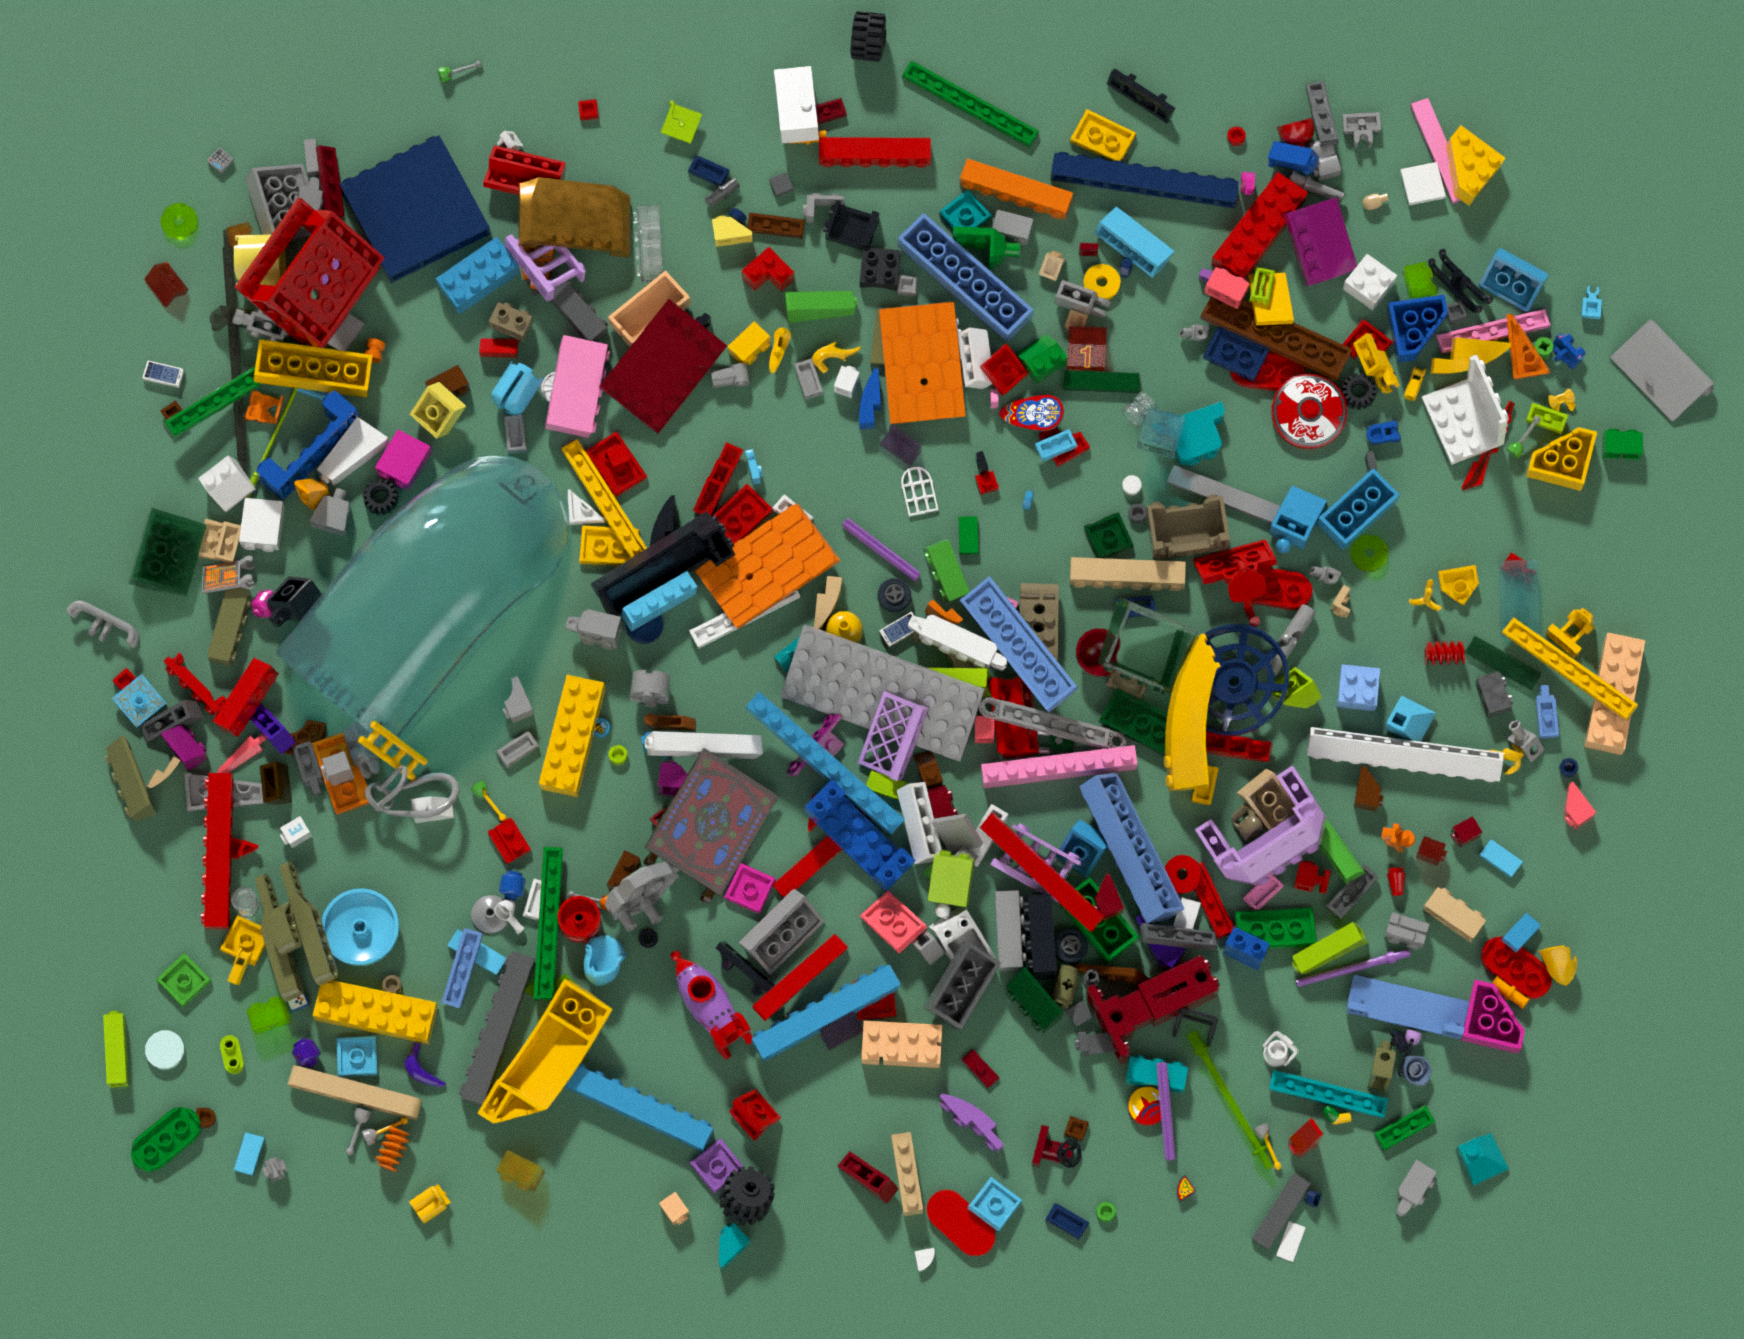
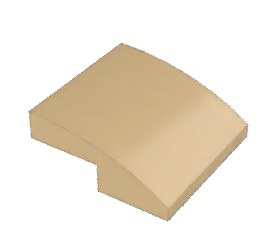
(220, 541)
(159, 776)

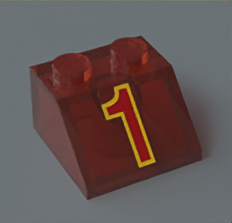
(1086, 348)

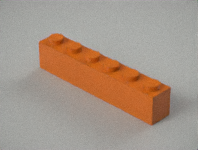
(1016, 188)

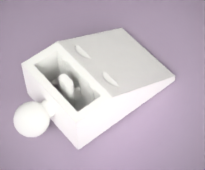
(958, 932)

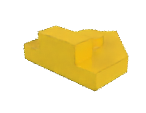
(1458, 582)

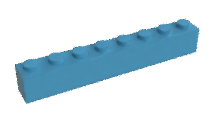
(832, 1007)
(640, 1108)

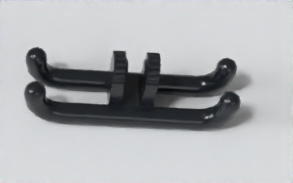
(1458, 283)

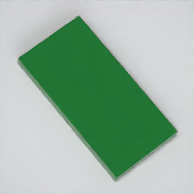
(1279, 926)

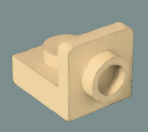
(1052, 265)
(1342, 598)

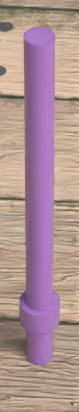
(1389, 957)

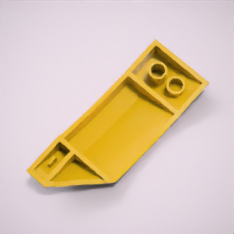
(1187, 718)
(548, 1055)

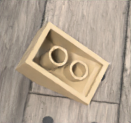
(1267, 799)

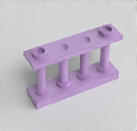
(536, 274)
(1020, 874)

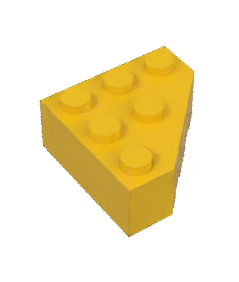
(1471, 164)
(1564, 459)

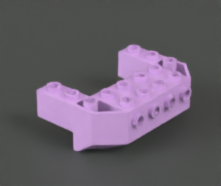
(1276, 847)

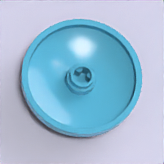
(360, 927)

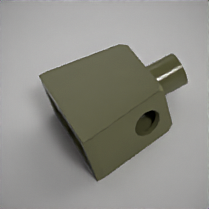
(1382, 1067)

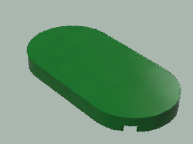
(165, 1139)

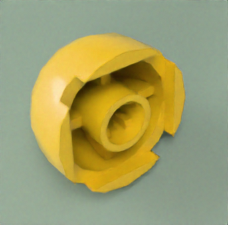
(845, 625)

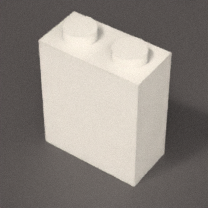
(261, 524)

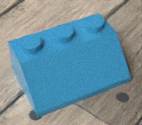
(1513, 279)

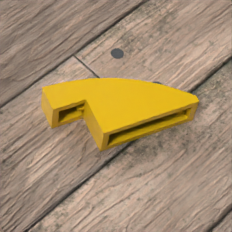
(1465, 348)

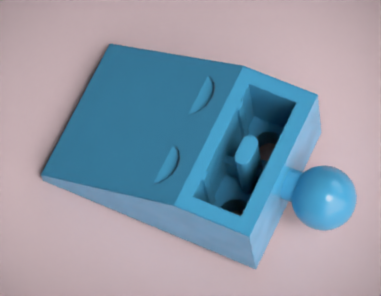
(1296, 519)

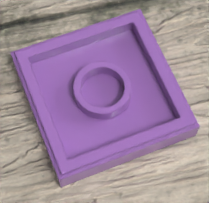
(715, 1165)

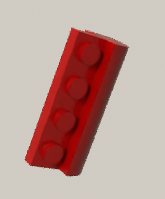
(513, 167)
(1012, 739)

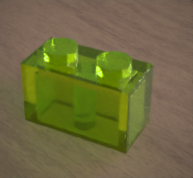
(1418, 281)
(268, 1015)

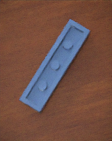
(462, 968)

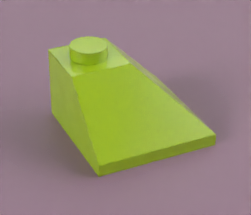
(1301, 690)

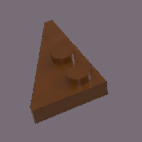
(1114, 974)

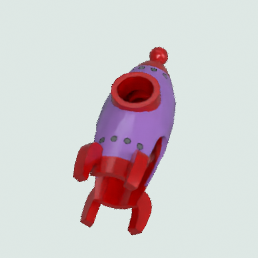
(710, 1004)

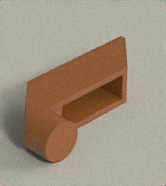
(669, 722)

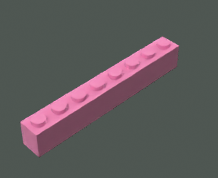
(1059, 766)

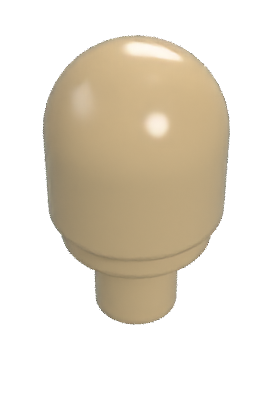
(1374, 201)

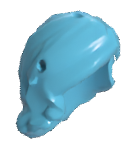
(603, 959)

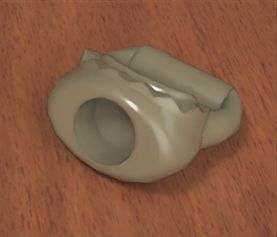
(1250, 825)

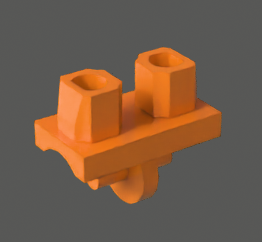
(1397, 837)

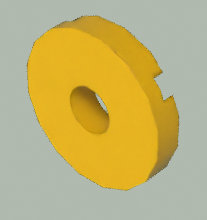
(1105, 272)

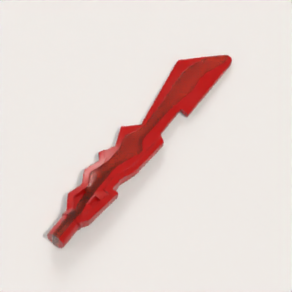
(1477, 471)

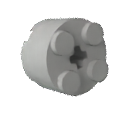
(650, 688)

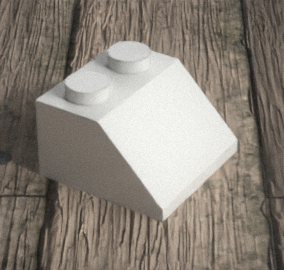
(227, 483)

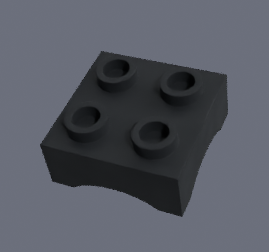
(879, 268)

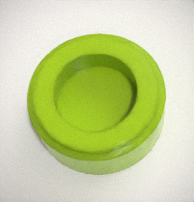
(618, 755)

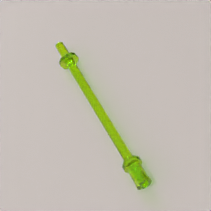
(1201, 1050)

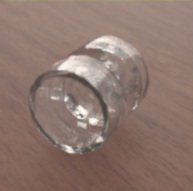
(1137, 411)
(245, 902)

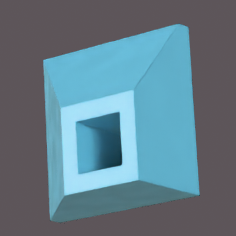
(1409, 720)

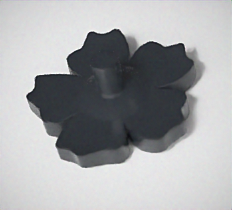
(1398, 1040)

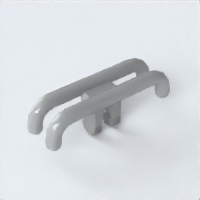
(78, 606)

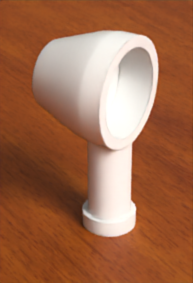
(504, 910)

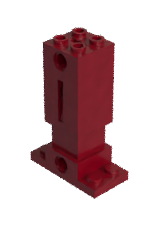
(1153, 1002)

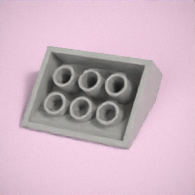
(273, 194)

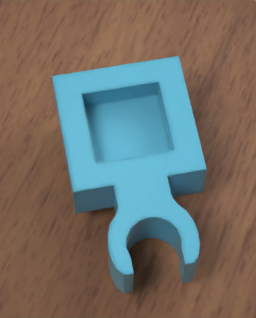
(1591, 306)
(755, 471)

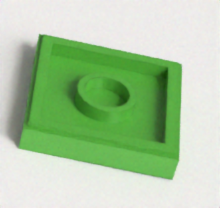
(183, 980)

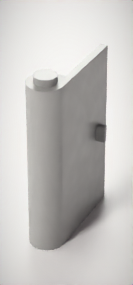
(1662, 370)

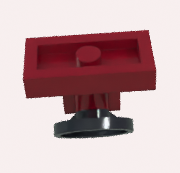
(1055, 1150)

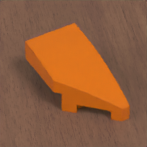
(950, 616)

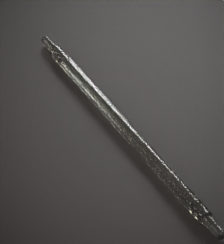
(235, 353)

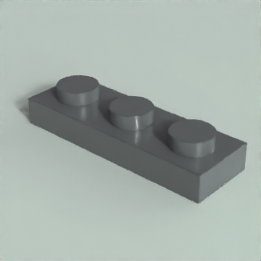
(1351, 893)

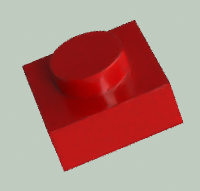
(986, 482)

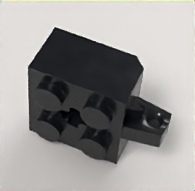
(292, 600)

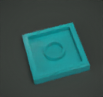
(965, 211)

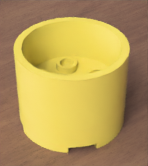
(248, 249)

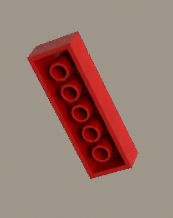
(1259, 227)

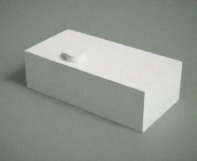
(796, 104)

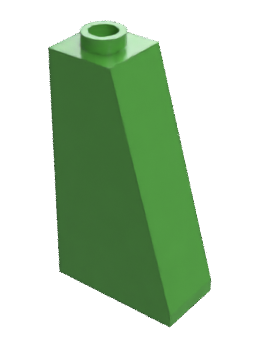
(819, 305)

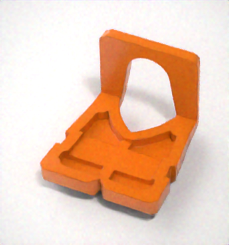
(259, 408)

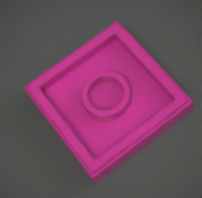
(750, 888)

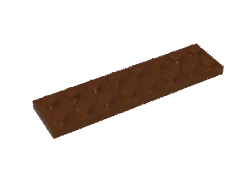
(1283, 339)

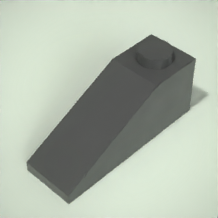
(183, 713)

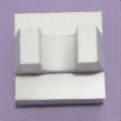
(511, 140)

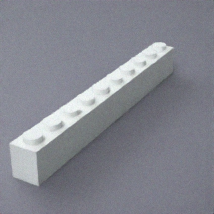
(1405, 754)

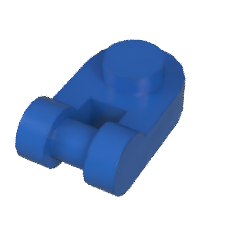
(1376, 433)

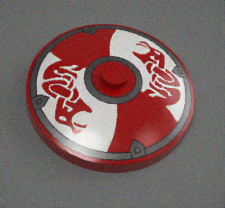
(1308, 411)

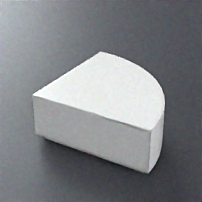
(924, 1258)

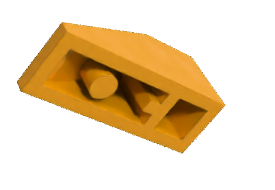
(311, 491)

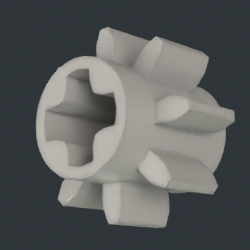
(274, 1169)

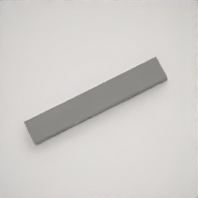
(1232, 497)

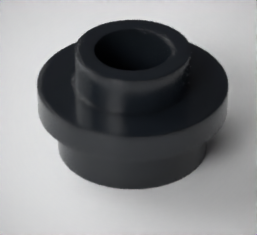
(648, 932)

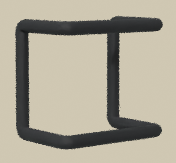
(1213, 1024)

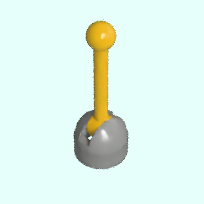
(1263, 1132)
(370, 1135)

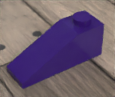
(272, 729)
(1164, 955)

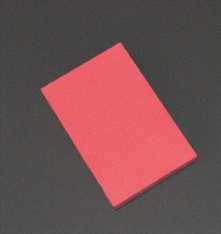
(893, 921)

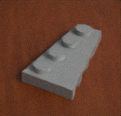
(244, 793)

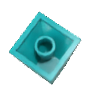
(1481, 1158)

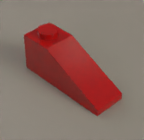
(1305, 1138)

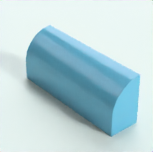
(1134, 242)

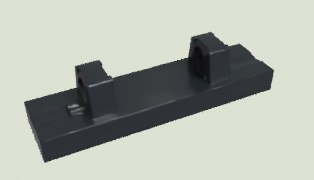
(1138, 94)
(746, 967)

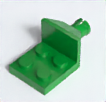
(986, 238)

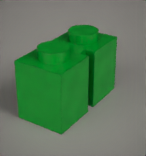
(1622, 442)

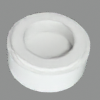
(1131, 485)

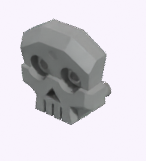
(639, 893)

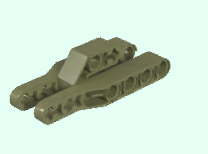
(283, 937)

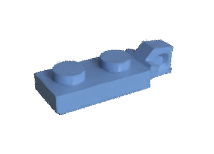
(1546, 714)

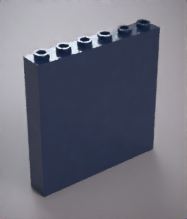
(415, 208)

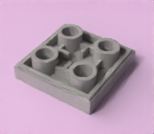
(957, 831)

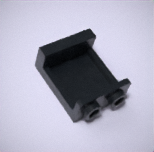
(851, 226)

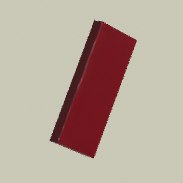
(980, 1068)

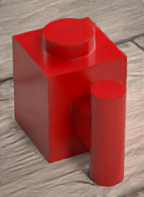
(1307, 877)

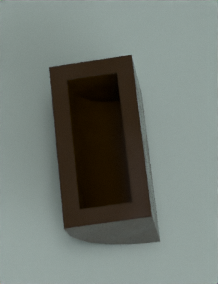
(275, 783)

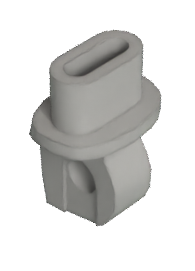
(1192, 332)
(1323, 572)

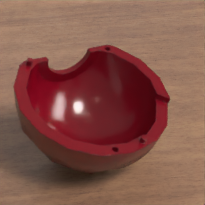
(1089, 651)

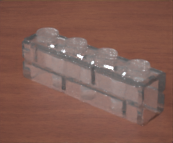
(649, 241)

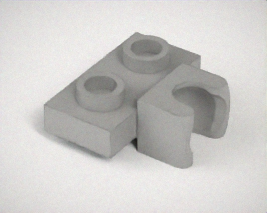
(1361, 126)

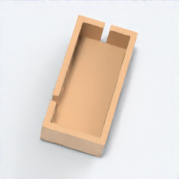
(641, 308)
(902, 1044)

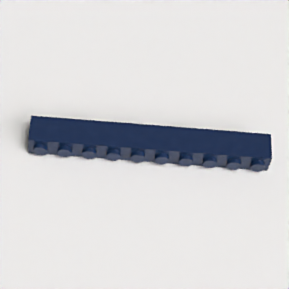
(1144, 180)

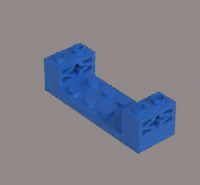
(282, 482)
(858, 836)

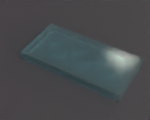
(1519, 593)

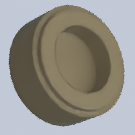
(392, 984)

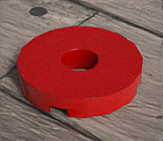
(1193, 869)

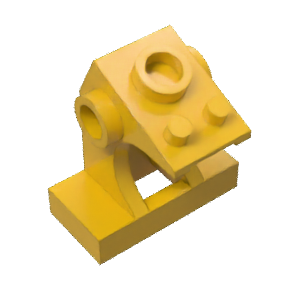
(1582, 620)

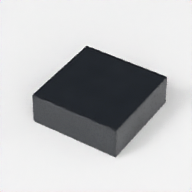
(981, 462)

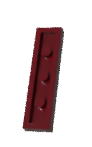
(329, 180)

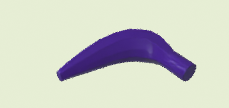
(417, 1072)

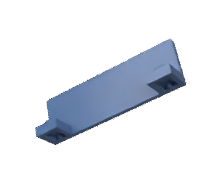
(1407, 1007)

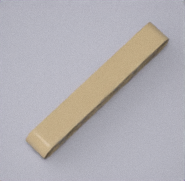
(354, 1092)

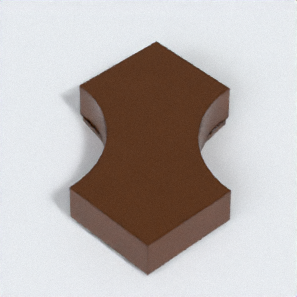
(311, 731)

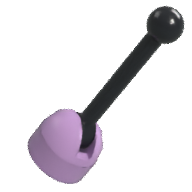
(1412, 1038)

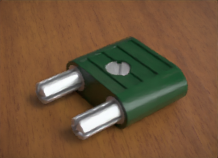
(1057, 745)

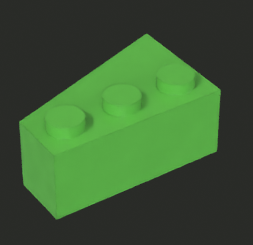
(946, 570)

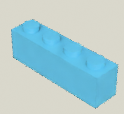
(659, 601)

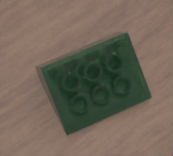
(167, 553)

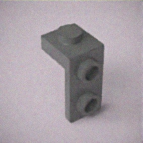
(1093, 1043)

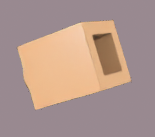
(674, 1209)

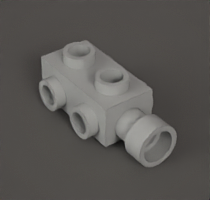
(265, 328)

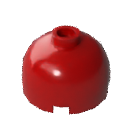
(1297, 132)

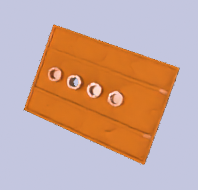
(920, 345)
(779, 558)

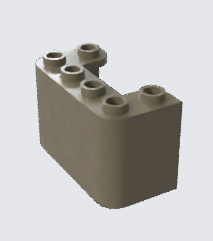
(1187, 529)

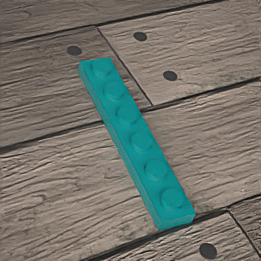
(1328, 1094)

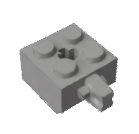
(597, 628)

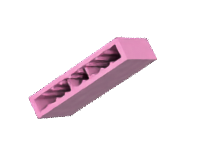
(577, 386)

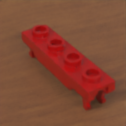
(189, 681)

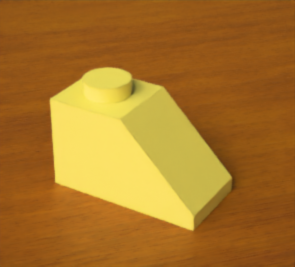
(729, 231)

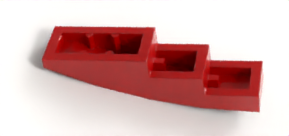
(718, 479)
(1238, 747)

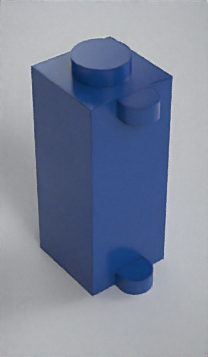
(1293, 157)

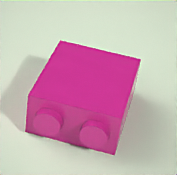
(403, 460)

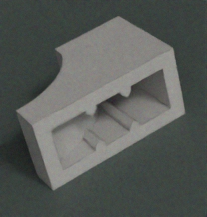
(517, 705)
(928, 947)

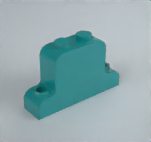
(1200, 435)

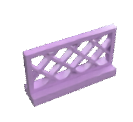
(907, 743)

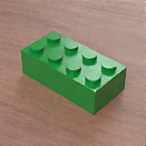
(1112, 935)

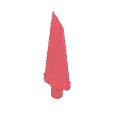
(243, 753)

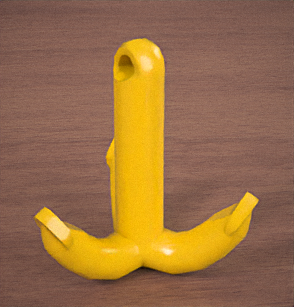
(1426, 599)
(1512, 756)

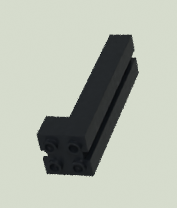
(670, 557)

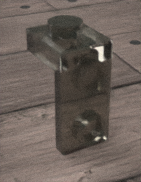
(224, 316)

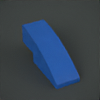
(870, 401)

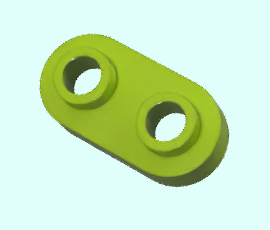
(231, 1054)

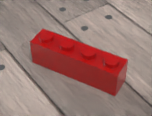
(245, 697)

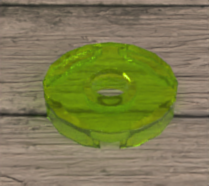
(181, 231)
(1365, 563)

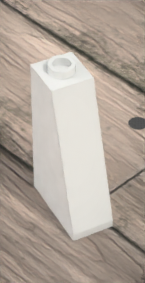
(352, 451)

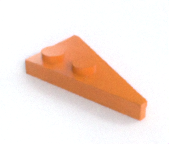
(1524, 356)

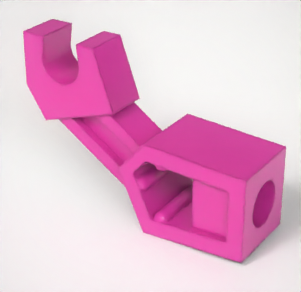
(1247, 183)

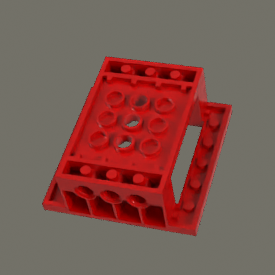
(290, 300)

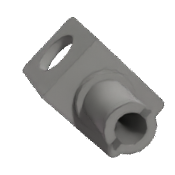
(1525, 740)

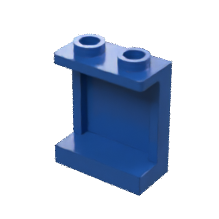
(1245, 948)

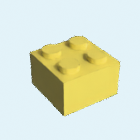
(437, 410)

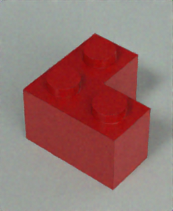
(768, 266)

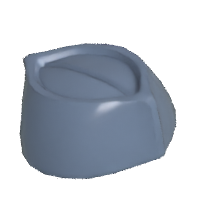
(1417, 1070)

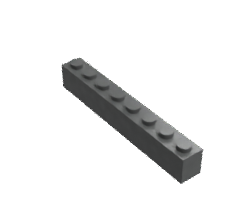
(498, 1028)

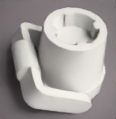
(1276, 1052)

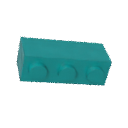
(1144, 1073)

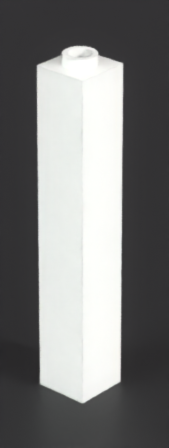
(692, 743)

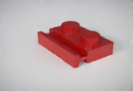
(509, 841)

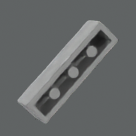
(1009, 930)

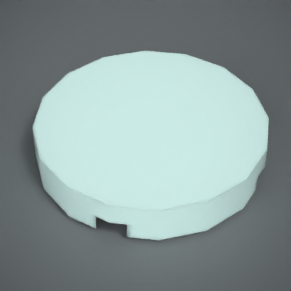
(164, 1049)

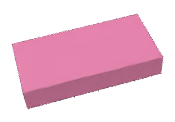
(1262, 894)

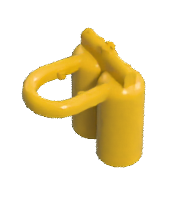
(430, 1203)

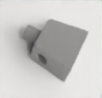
(332, 513)

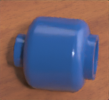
(512, 885)

